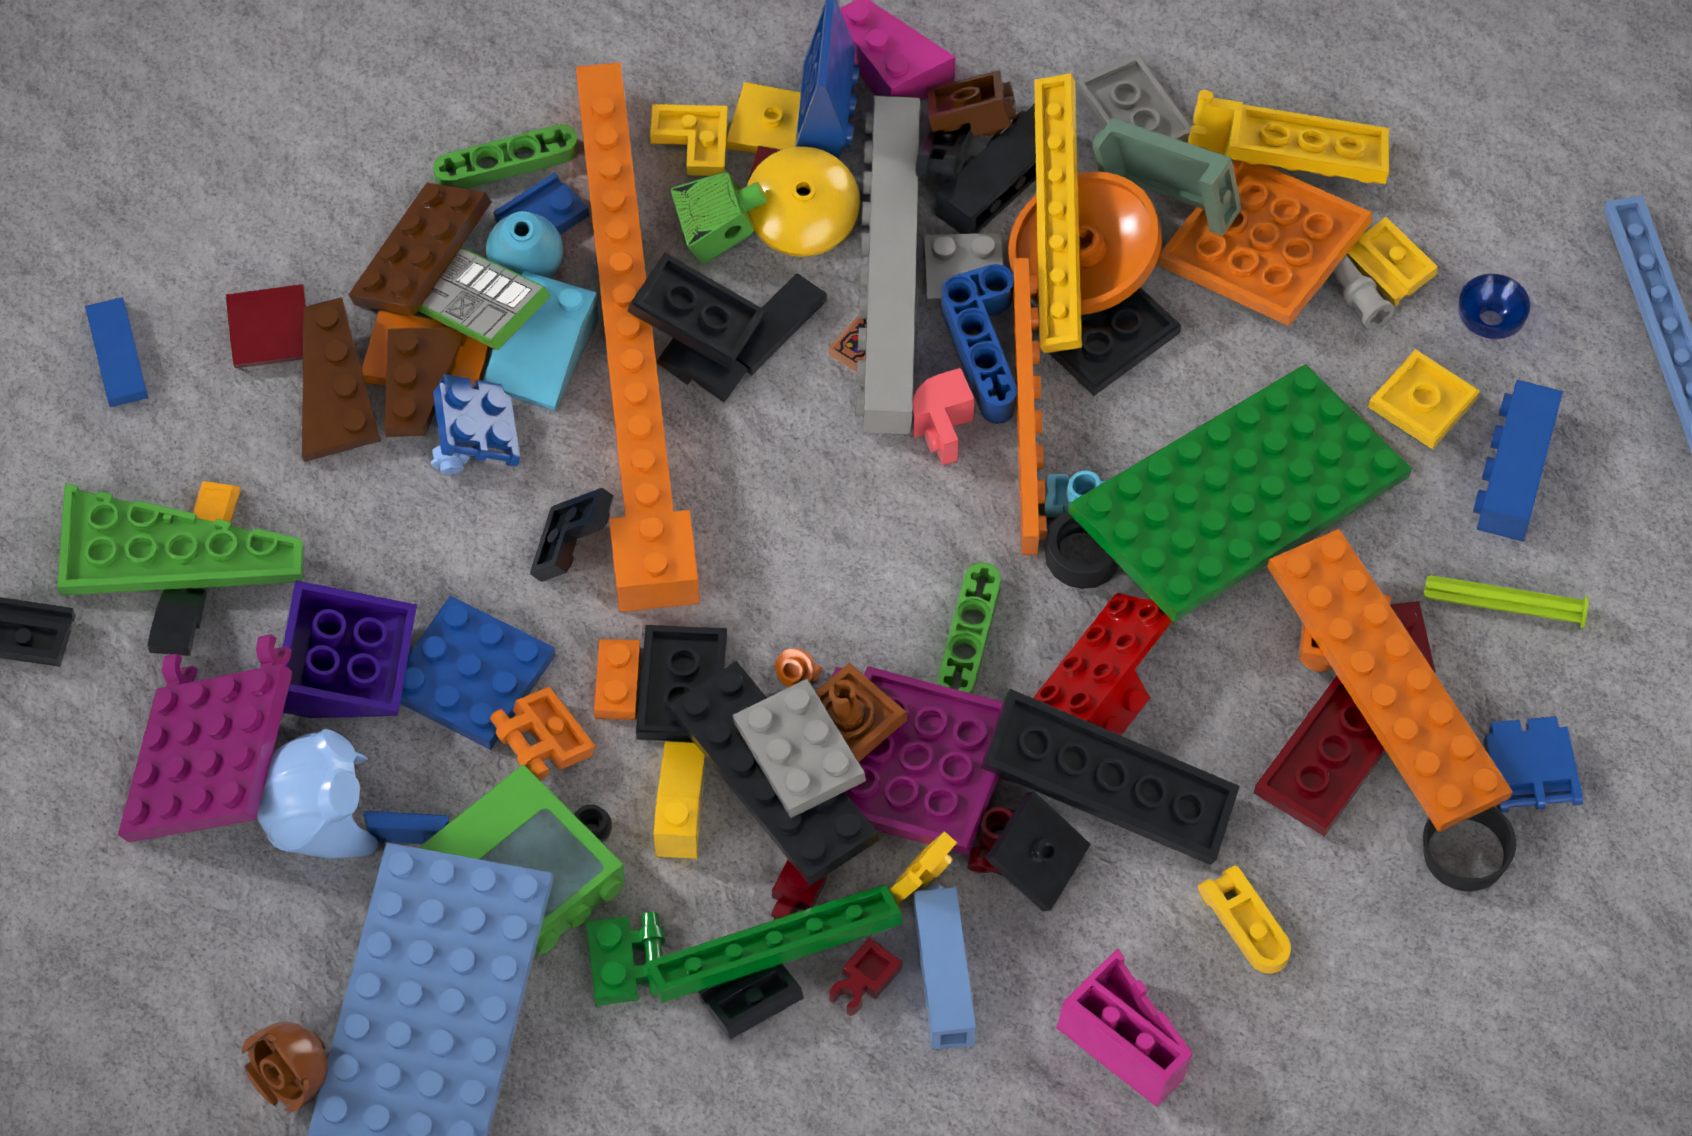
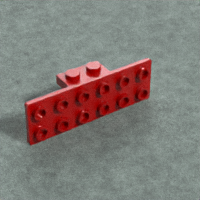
(1099, 672)

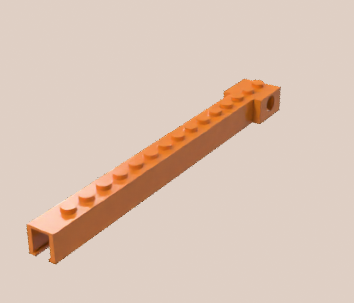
(652, 541)

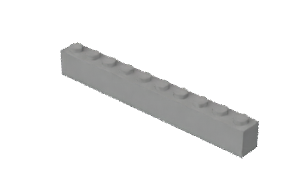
(890, 266)

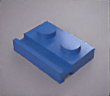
(551, 200)

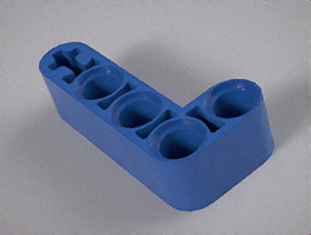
(985, 346)

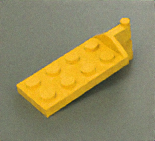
(1291, 139)

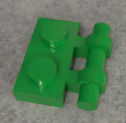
(612, 956)

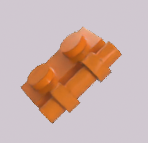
(551, 726)

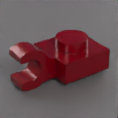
(794, 892)

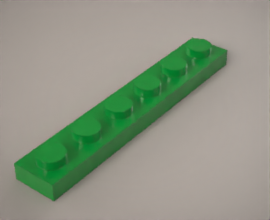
(773, 943)

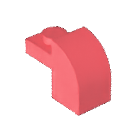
(939, 406)

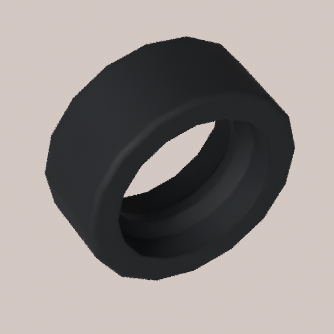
(1069, 572)

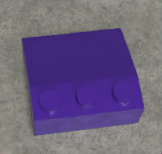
(345, 652)

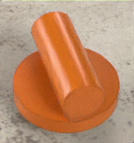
(795, 666)

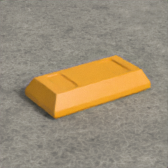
(216, 501)

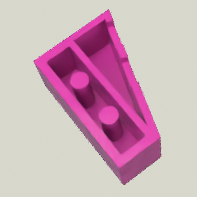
(894, 55)
(1125, 1031)

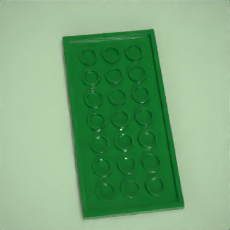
(1239, 491)

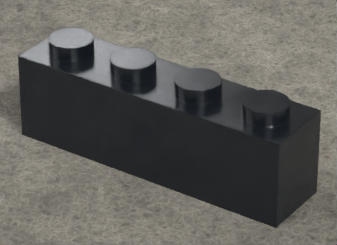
(990, 178)

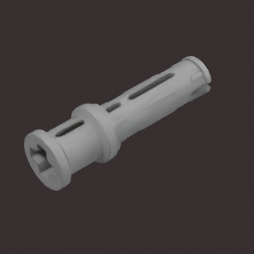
(1362, 294)

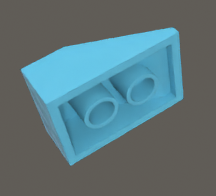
(547, 348)

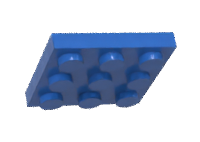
(470, 669)

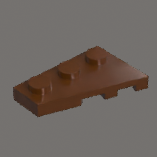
(413, 370)

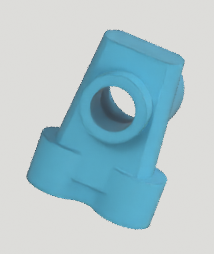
(1064, 490)

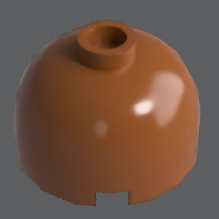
(286, 1064)

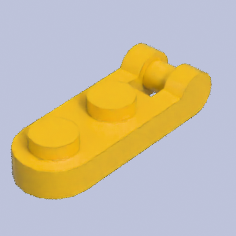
(1247, 920)

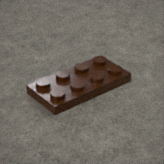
(420, 249)

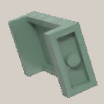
(1171, 170)

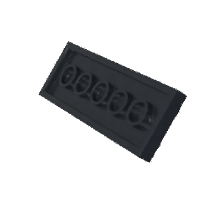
(1110, 776)
(813, 840)

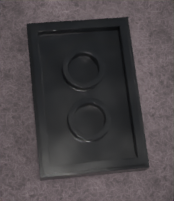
(696, 311)
(1118, 340)
(671, 666)

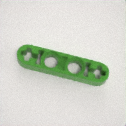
(503, 151)
(970, 634)

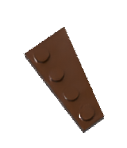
(335, 395)

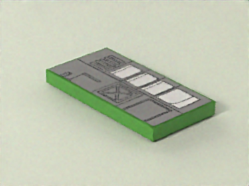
(483, 299)

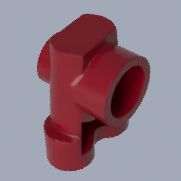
(993, 820)

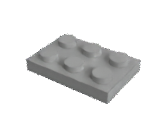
(799, 748)

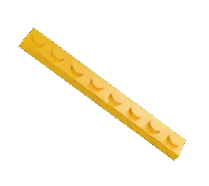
(1057, 214)

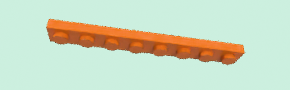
(1028, 419)

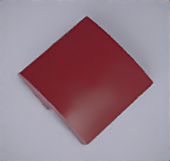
(266, 325)

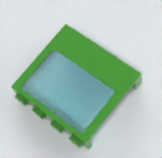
(532, 829)

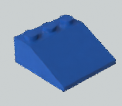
(827, 85)

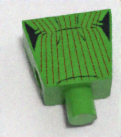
(716, 213)

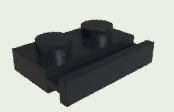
(34, 631)
(751, 999)

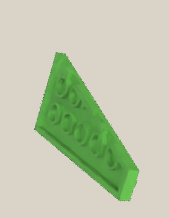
(149, 547)

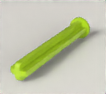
(1507, 599)

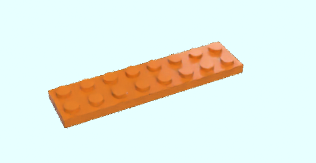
(1389, 680)

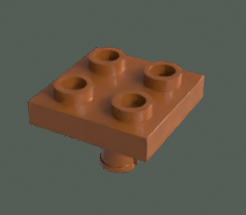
(860, 710)

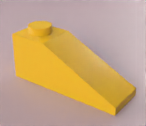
(679, 801)

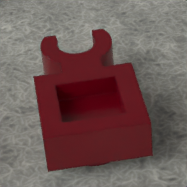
(867, 972)

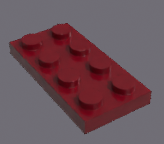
(1322, 762)

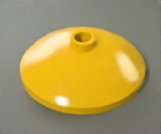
(811, 222)

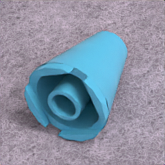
(526, 244)

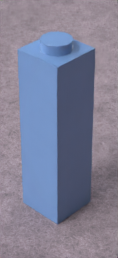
(944, 967)

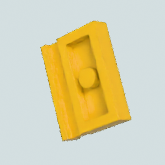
(1391, 261)
(924, 867)

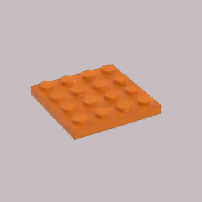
(1275, 247)

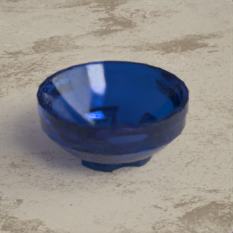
(1494, 294)

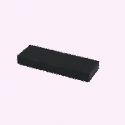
(782, 318)

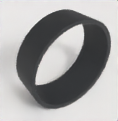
(1500, 826)

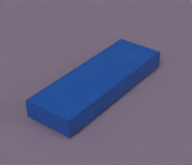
(116, 352)

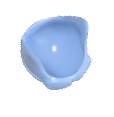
(313, 797)

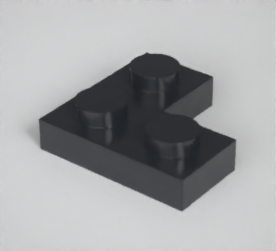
(564, 526)

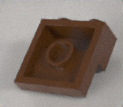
(975, 100)

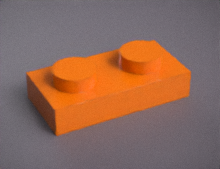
(617, 679)

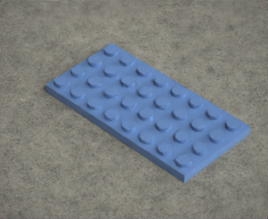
(432, 997)

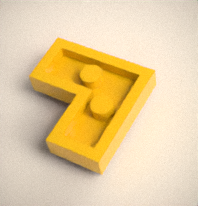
(698, 127)

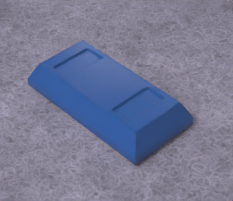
(404, 827)

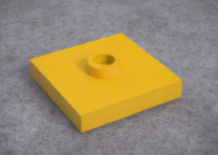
(764, 118)
(1424, 399)

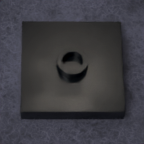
(1038, 851)

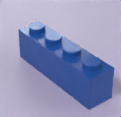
(1519, 460)

